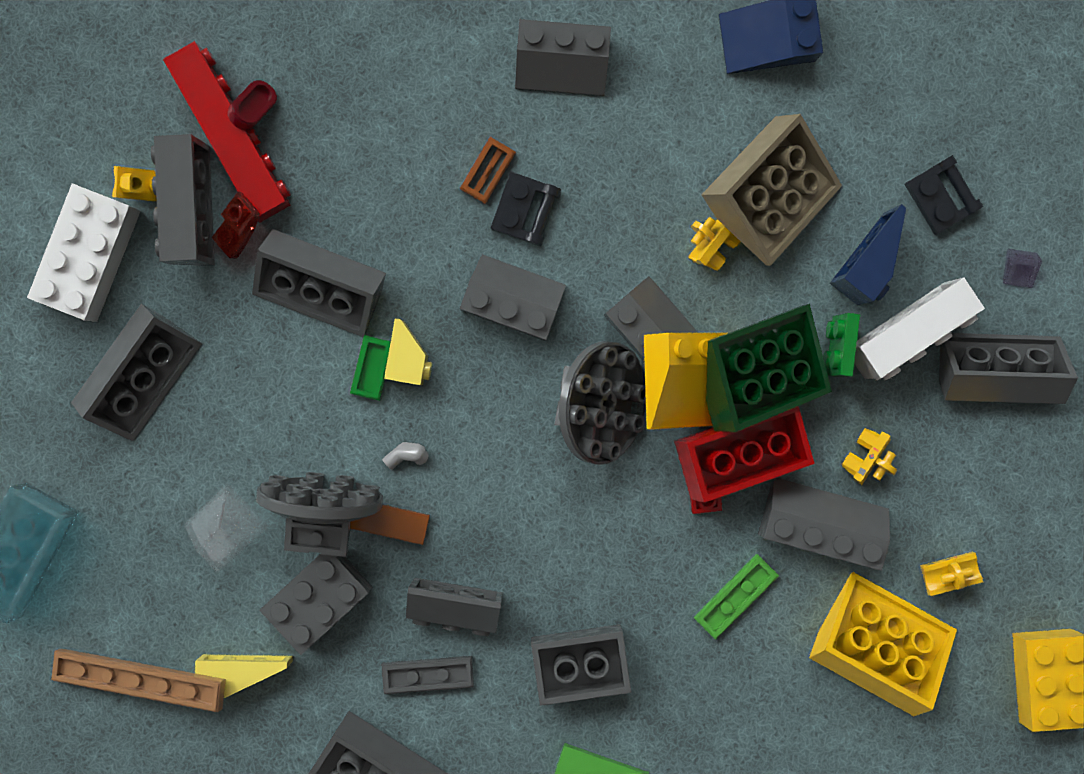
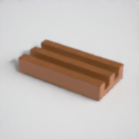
(500, 149)

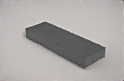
(427, 674)

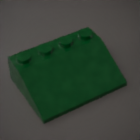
(764, 370)

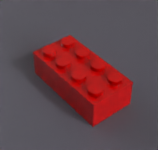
(731, 461)

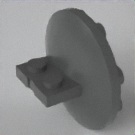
(598, 402)
(318, 516)

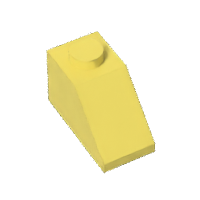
(406, 357)

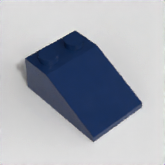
(770, 35)
(873, 262)

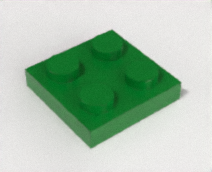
(842, 347)

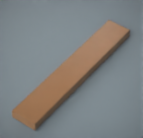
(139, 680)

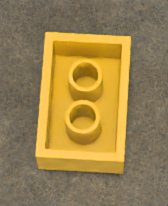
(1050, 679)

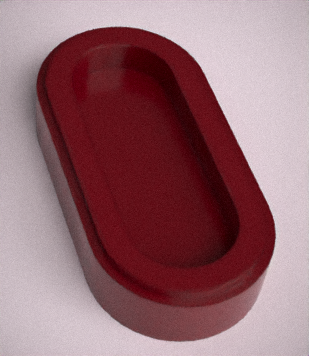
(252, 105)

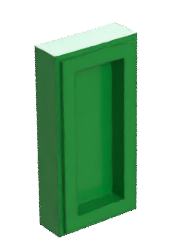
(371, 368)

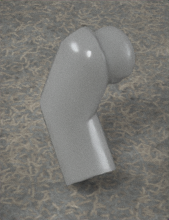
(406, 451)

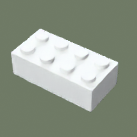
(83, 253)
(916, 328)

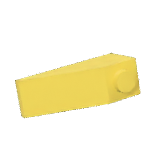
(241, 670)

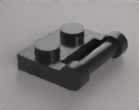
(935, 200)
(516, 204)

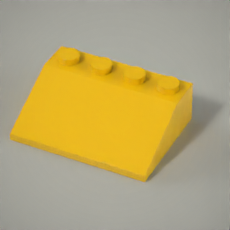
(676, 379)
(885, 645)

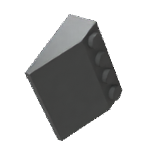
(367, 750)

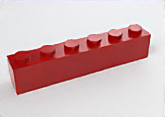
(234, 147)

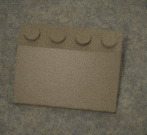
(773, 187)

